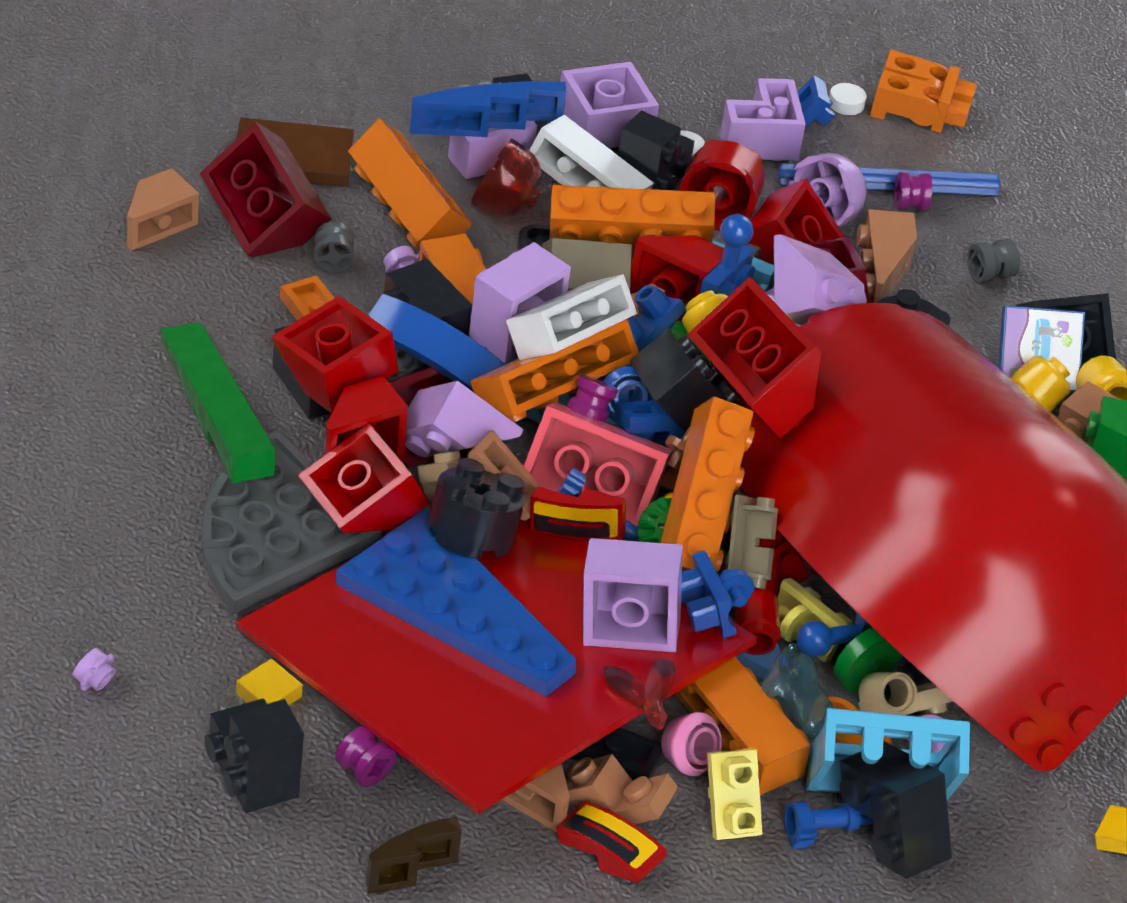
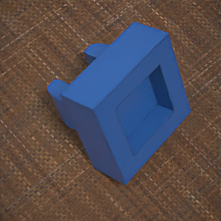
(815, 102)

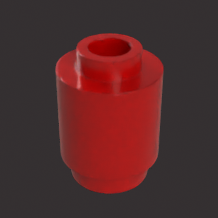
(761, 619)

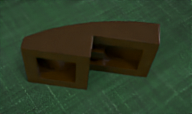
(426, 846)

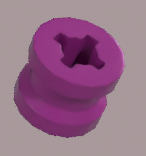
(913, 191)
(592, 398)
(365, 756)

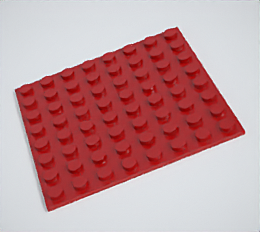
(453, 713)

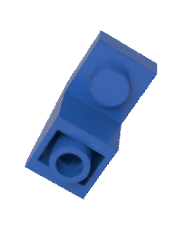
(647, 420)

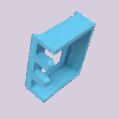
(824, 754)

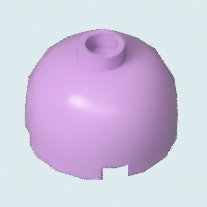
(836, 183)

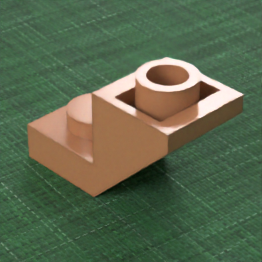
(609, 786)

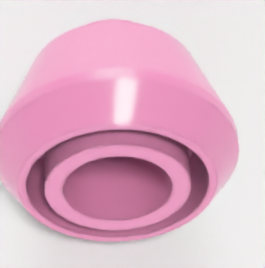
(689, 740)

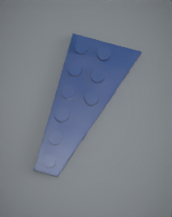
(457, 604)

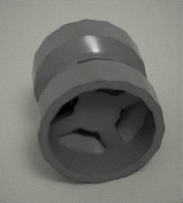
(997, 259)

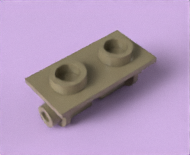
(751, 521)

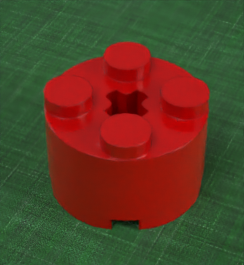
(731, 173)

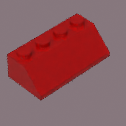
(762, 356)

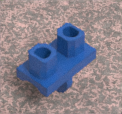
(657, 315)
(711, 596)

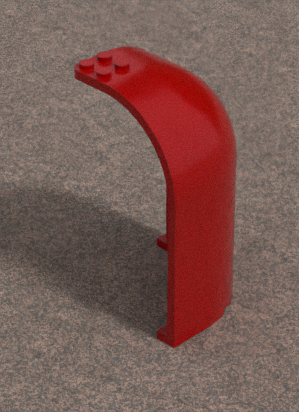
(957, 524)

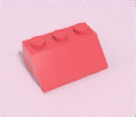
(607, 455)

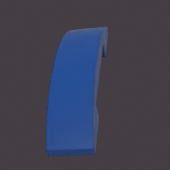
(434, 341)

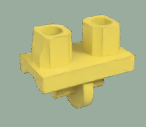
(804, 605)
(734, 794)

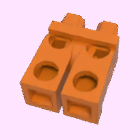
(922, 92)

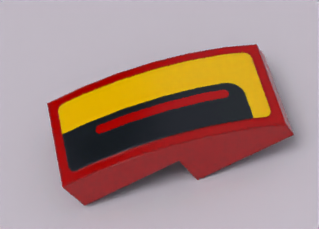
(579, 518)
(618, 843)

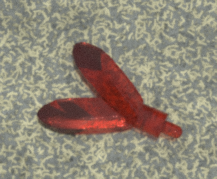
(648, 696)

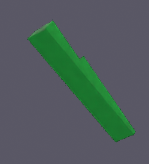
(219, 403)

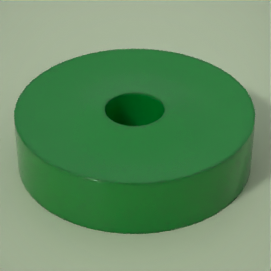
(864, 655)

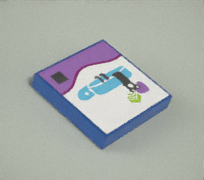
(1041, 333)

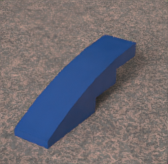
(479, 107)

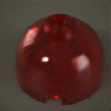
(510, 183)

